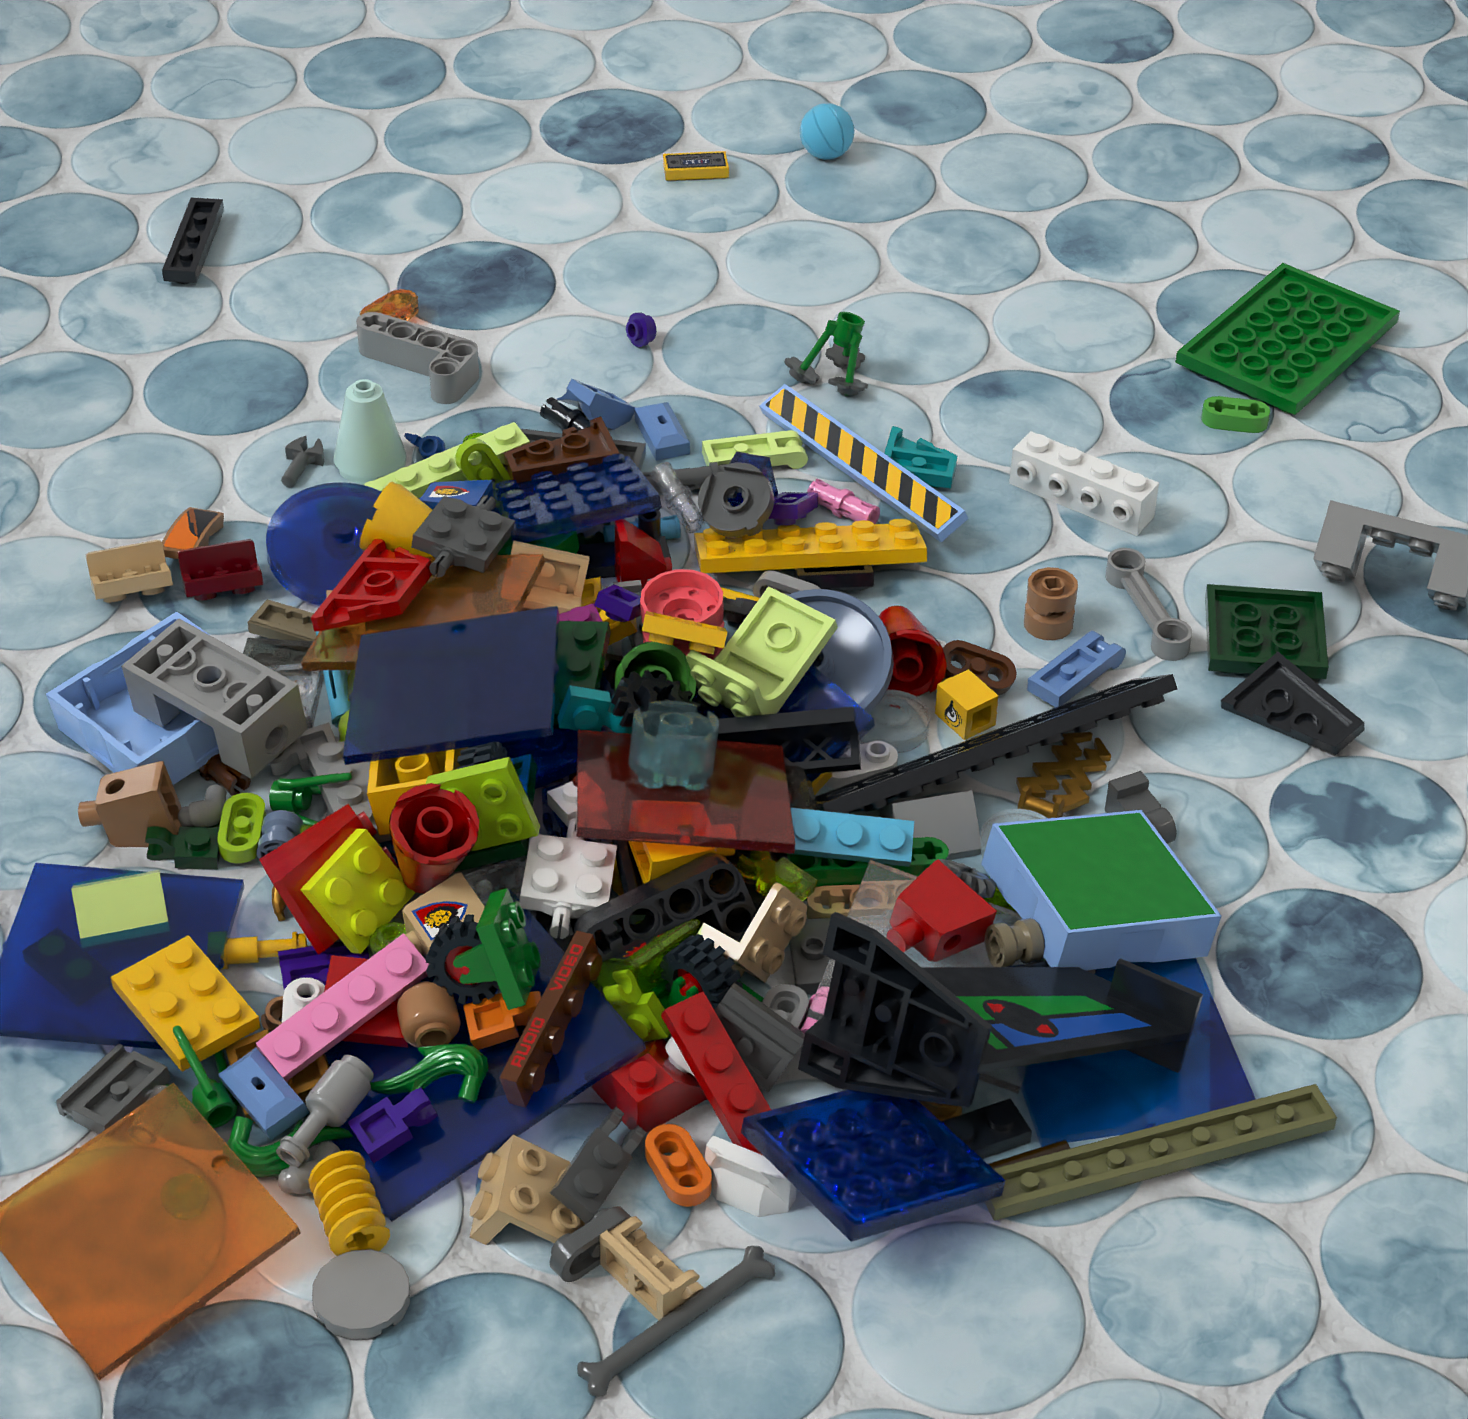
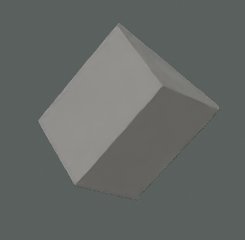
(944, 817)

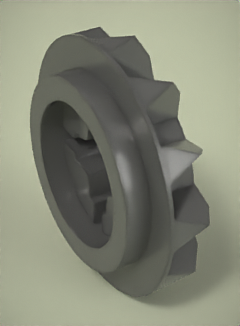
(974, 879)

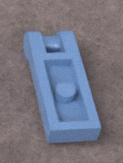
(1075, 669)

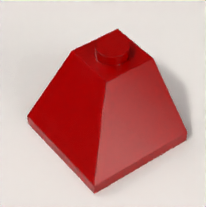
(649, 1088)

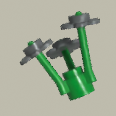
(844, 354)

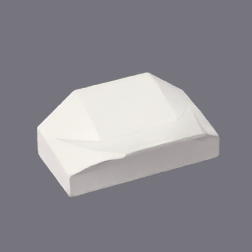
(747, 1179)

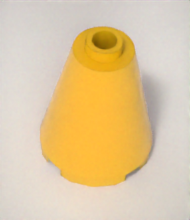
(396, 519)

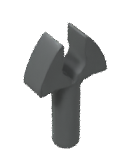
(301, 457)

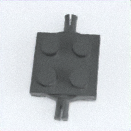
(462, 534)

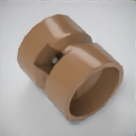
(1050, 603)

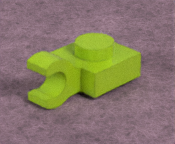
(636, 1008)

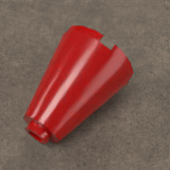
(916, 653)
(431, 834)

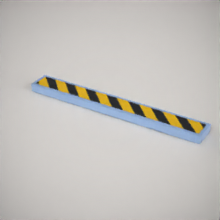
(864, 463)

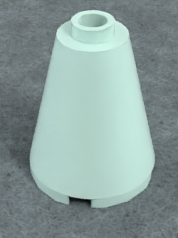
(367, 435)

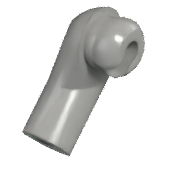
(204, 812)
(296, 1178)

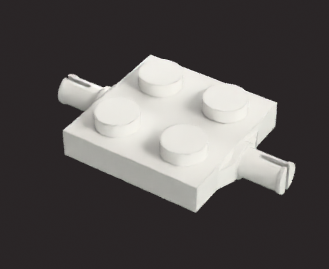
(566, 877)

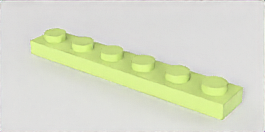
(442, 465)

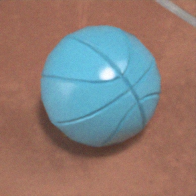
(827, 131)

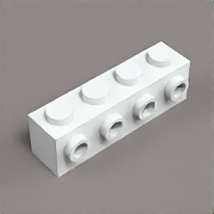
(1083, 483)

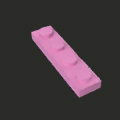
(343, 1007)

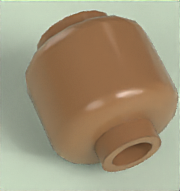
(428, 1015)

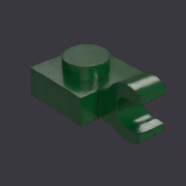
(190, 848)

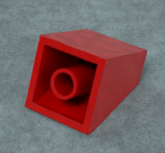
(301, 857)

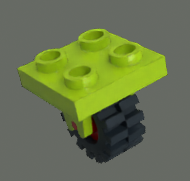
(496, 792)

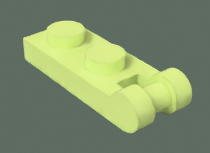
(781, 447)

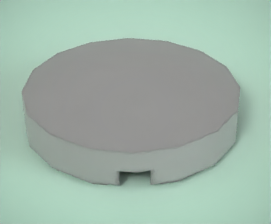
(361, 1293)

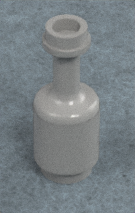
(329, 1104)

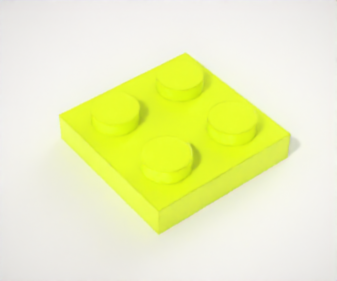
(357, 890)

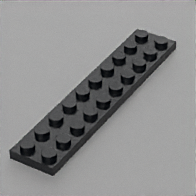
(1006, 741)

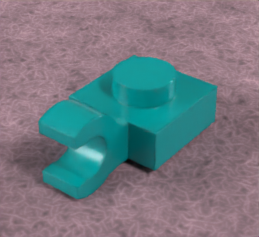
(589, 711)

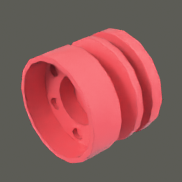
(685, 596)

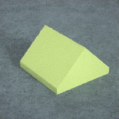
(119, 904)

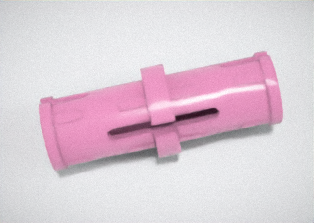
(844, 502)

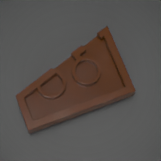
(574, 446)

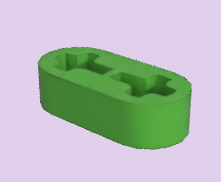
(1235, 414)

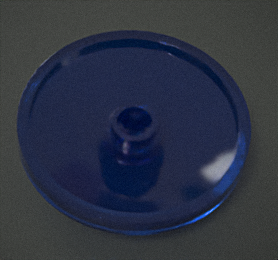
(318, 536)

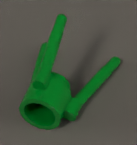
(296, 794)
(209, 1097)

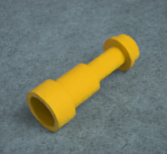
(249, 949)

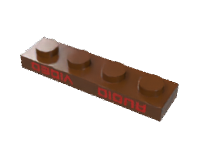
(548, 1023)

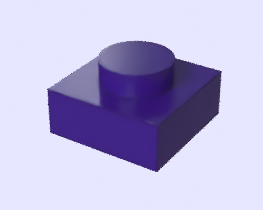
(619, 603)

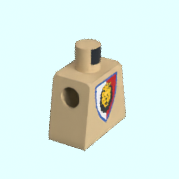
(438, 906)

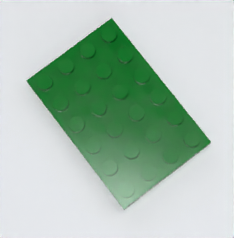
(1287, 338)

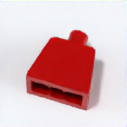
(939, 915)

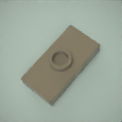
(282, 622)

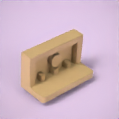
(128, 570)

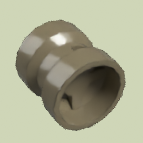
(1014, 943)

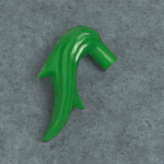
(437, 1063)
(264, 1160)

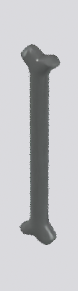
(601, 1373)

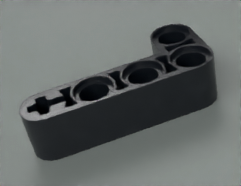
(661, 916)

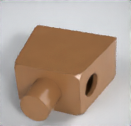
(131, 803)

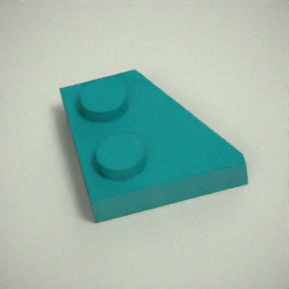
(922, 459)

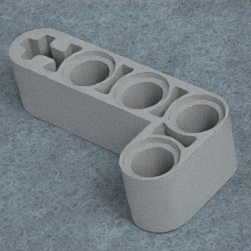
(442, 356)

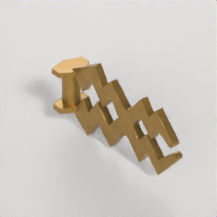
(1034, 788)

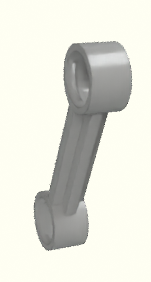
(1148, 604)

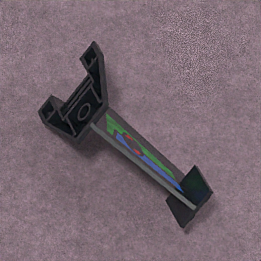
(936, 1028)

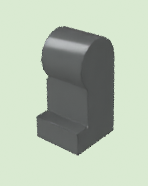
(1132, 794)

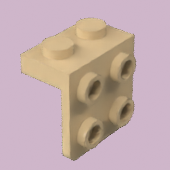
(559, 580)
(767, 936)
(518, 1190)

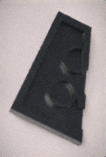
(1294, 705)

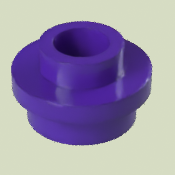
(640, 329)

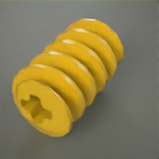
(348, 1203)

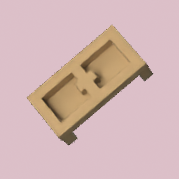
(645, 1269)

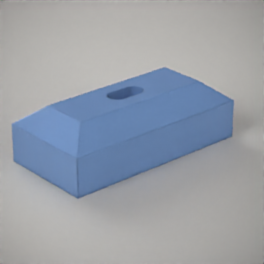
(662, 431)
(275, 1105)

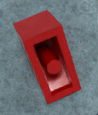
(637, 554)

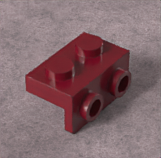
(219, 569)

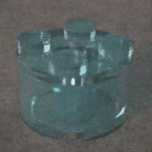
(673, 745)

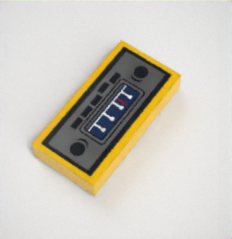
(695, 165)

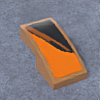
(191, 530)

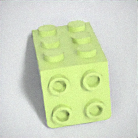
(763, 656)

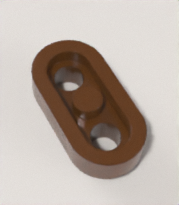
(981, 663)

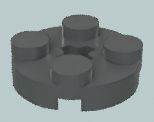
(744, 518)

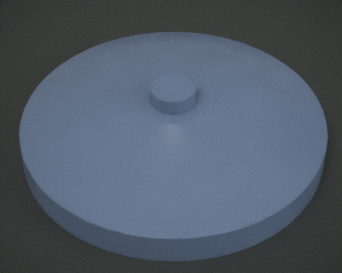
(859, 651)

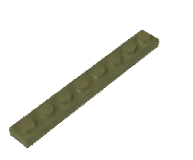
(1161, 1150)

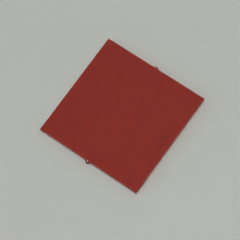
(738, 809)

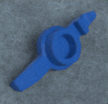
(428, 445)

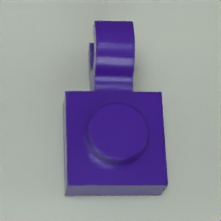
(386, 1126)

